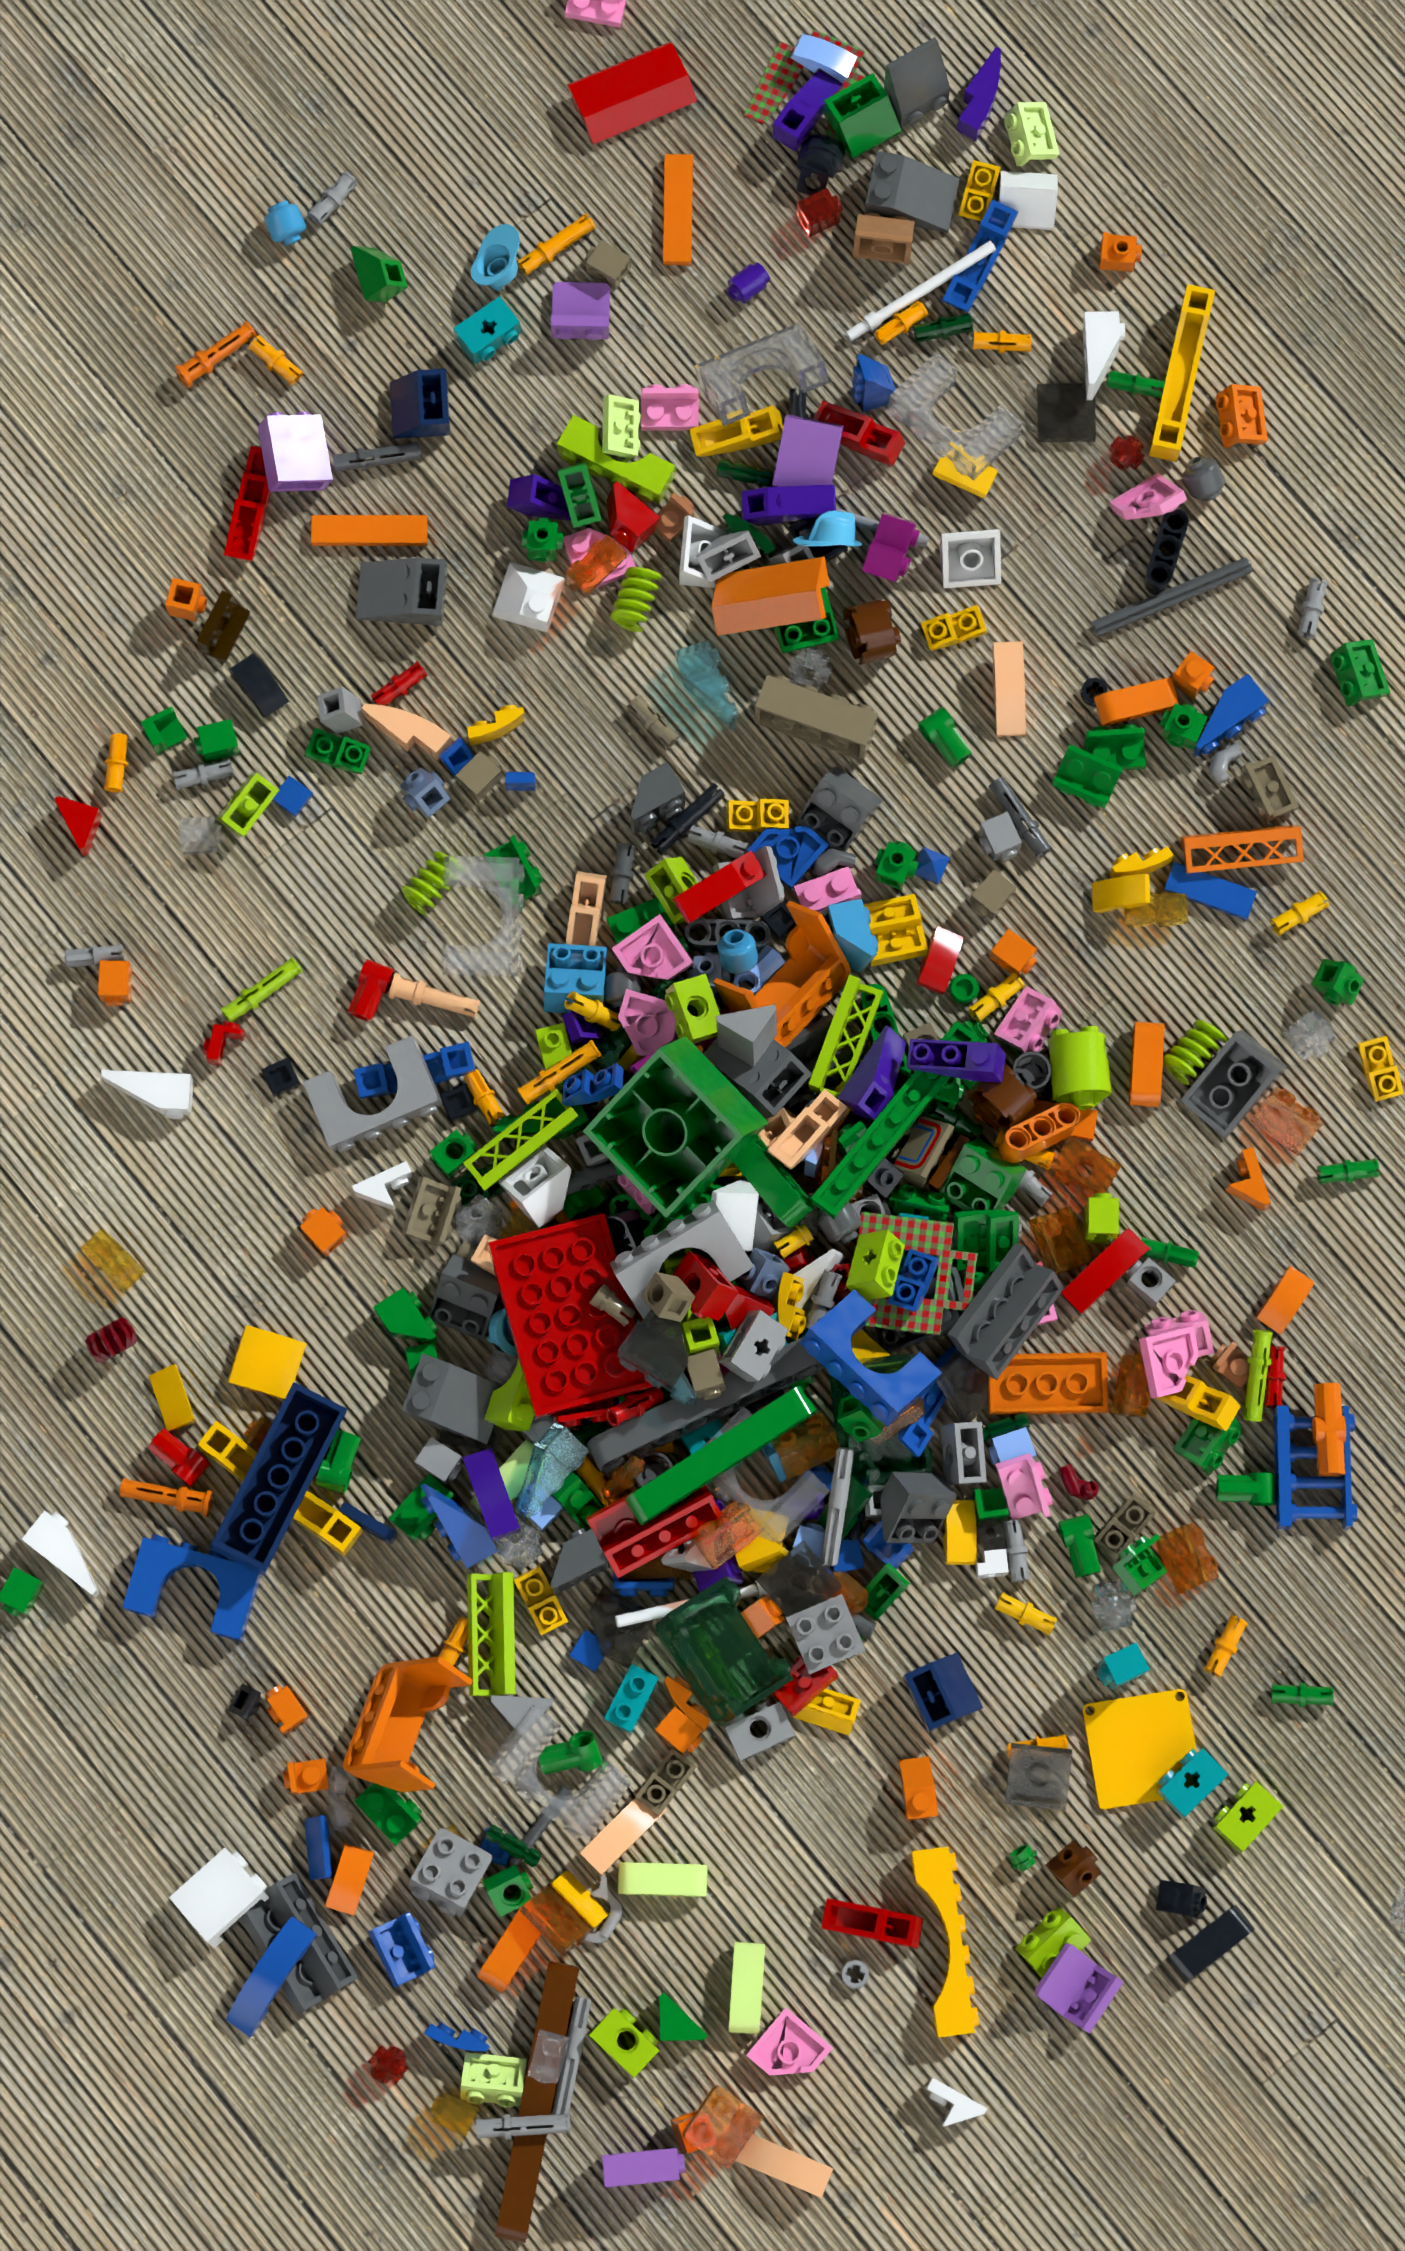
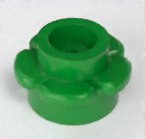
(1022, 1857)

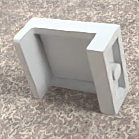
(219, 1895)

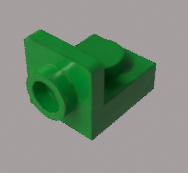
(579, 1202)

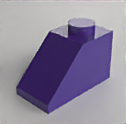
(537, 498)

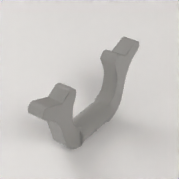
(613, 1917)

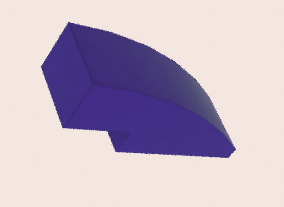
(980, 97)
(491, 1494)

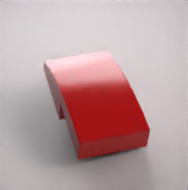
(940, 960)

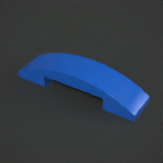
(969, 283)
(443, 1066)
(918, 1434)
(270, 1975)

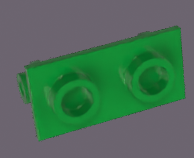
(907, 1198)

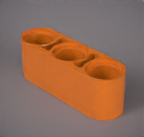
(1136, 701)
(1146, 1064)
(1046, 1122)
(509, 1953)

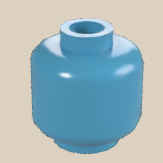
(285, 223)
(737, 952)

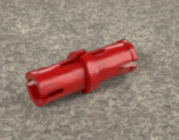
(399, 685)
(1275, 1378)
(634, 1406)

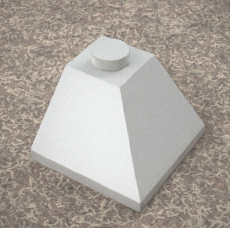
(528, 597)
(538, 1185)

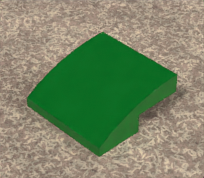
(986, 1233)

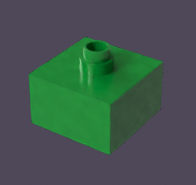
(675, 1126)

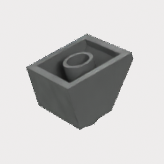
(578, 1560)

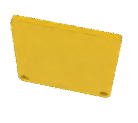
(1137, 1744)

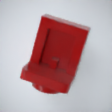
(215, 1045)

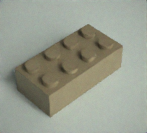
(815, 717)

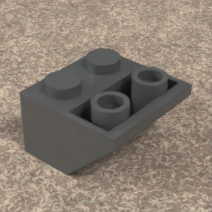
(656, 799)
(839, 809)
(465, 1298)
(915, 1507)

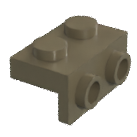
(1269, 789)
(432, 1211)

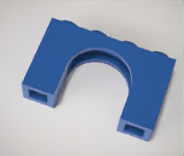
(882, 1394)
(160, 1560)

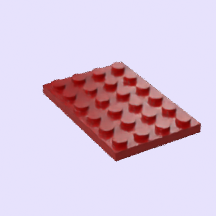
(559, 1337)

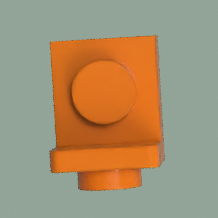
(306, 1776)

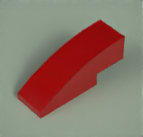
(863, 434)
(1105, 1270)
(872, 1923)

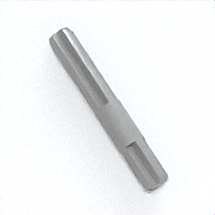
(837, 1506)
(577, 2033)

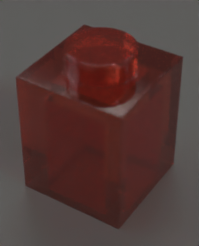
(819, 212)

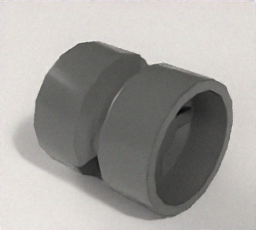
(1033, 1070)
(655, 1465)

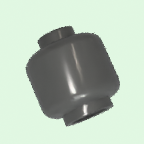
(1204, 478)
(616, 985)
(843, 1226)

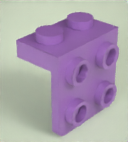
(580, 310)
(1077, 1988)

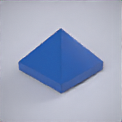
(456, 756)
(931, 865)

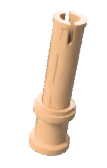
(420, 993)

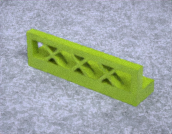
(836, 1031)
(528, 1148)
(500, 1631)

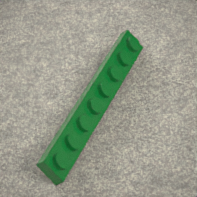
(883, 1133)

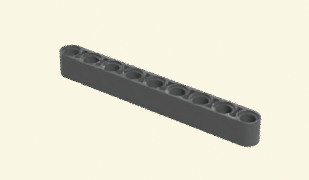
(676, 1420)

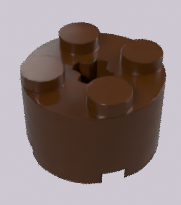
(871, 631)
(1004, 1102)

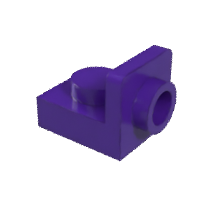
(580, 1030)

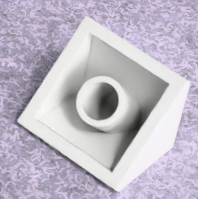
(1032, 196)
(696, 537)
(970, 558)
(739, 1208)

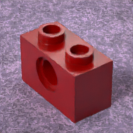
(708, 1284)

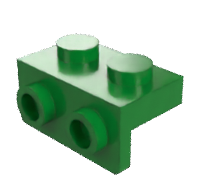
(1139, 1565)

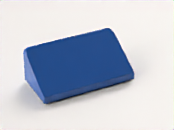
(318, 1848)

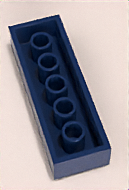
(278, 1478)

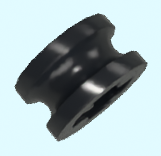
(1087, 687)

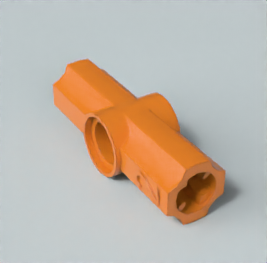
(1329, 1429)

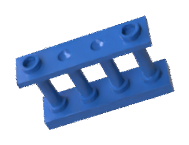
(1287, 1482)

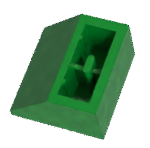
(862, 116)
(810, 633)
(982, 1178)

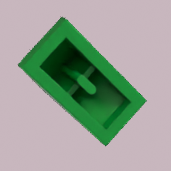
(884, 1590)
(676, 2024)

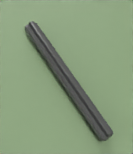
(1171, 597)

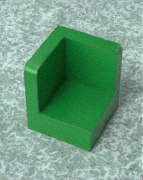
(163, 730)
(989, 1504)

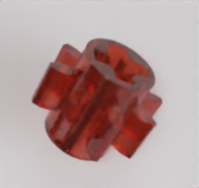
(1126, 452)
(388, 2064)

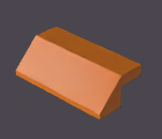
(770, 596)

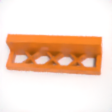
(1238, 837)

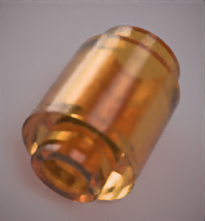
(853, 1593)

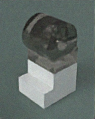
(992, 1541)

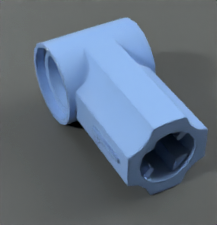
(767, 965)

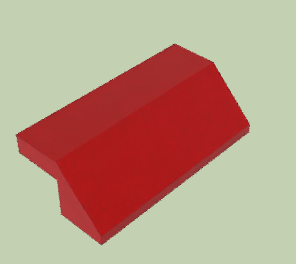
(632, 92)
(632, 1545)

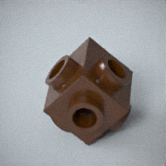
(1074, 1868)

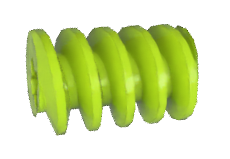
(633, 598)
(428, 884)
(1192, 1049)

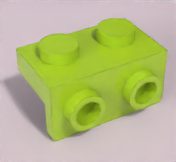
(1049, 1938)

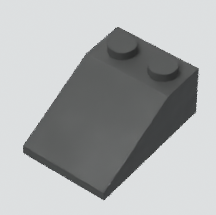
(917, 83)
(911, 190)
(1233, 1083)
(450, 1399)

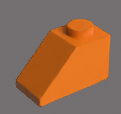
(918, 1788)

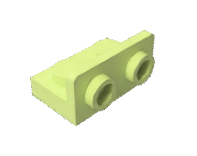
(1030, 132)
(620, 427)
(493, 2079)

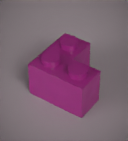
(890, 547)

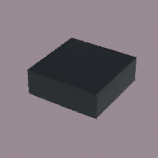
(779, 920)
(281, 1077)
(458, 1103)

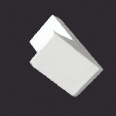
(375, 1188)
(962, 2106)

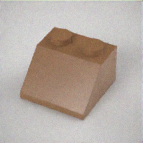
(883, 238)

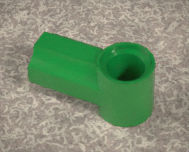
(941, 731)
(336, 1469)
(1257, 1488)
(1078, 1538)
(578, 1752)

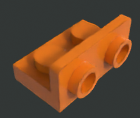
(1241, 415)

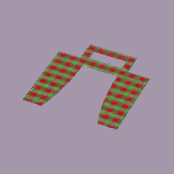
(782, 75)
(932, 1239)

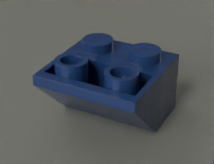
(420, 404)
(942, 1692)

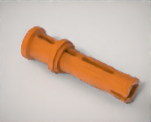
(204, 363)
(181, 1498)

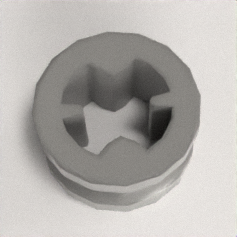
(863, 1970)

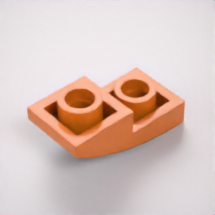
(1285, 1299)
(681, 1695)
(349, 1879)

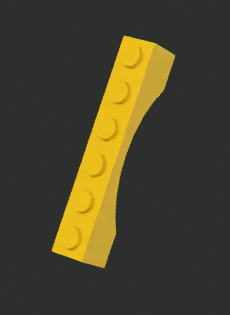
(1181, 373)
(312, 1513)
(953, 2006)

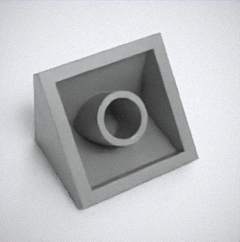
(747, 1032)

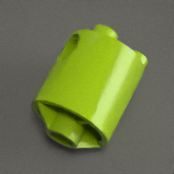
(1079, 1067)

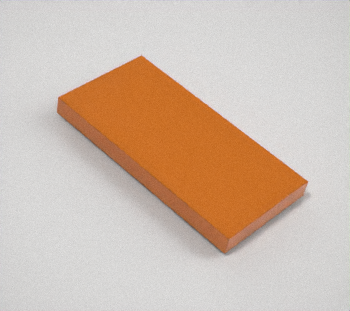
(1051, 1385)

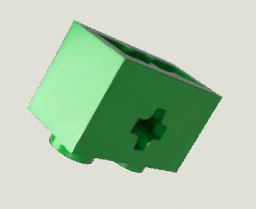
(579, 494)

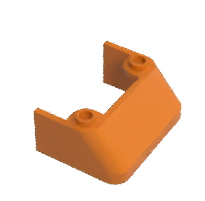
(803, 983)
(393, 1720)

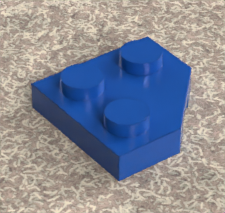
(794, 851)

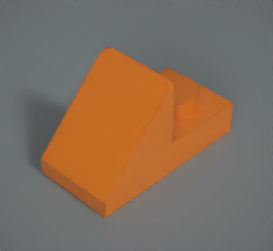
(1253, 1188)

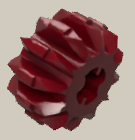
(111, 1340)

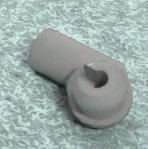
(1220, 762)

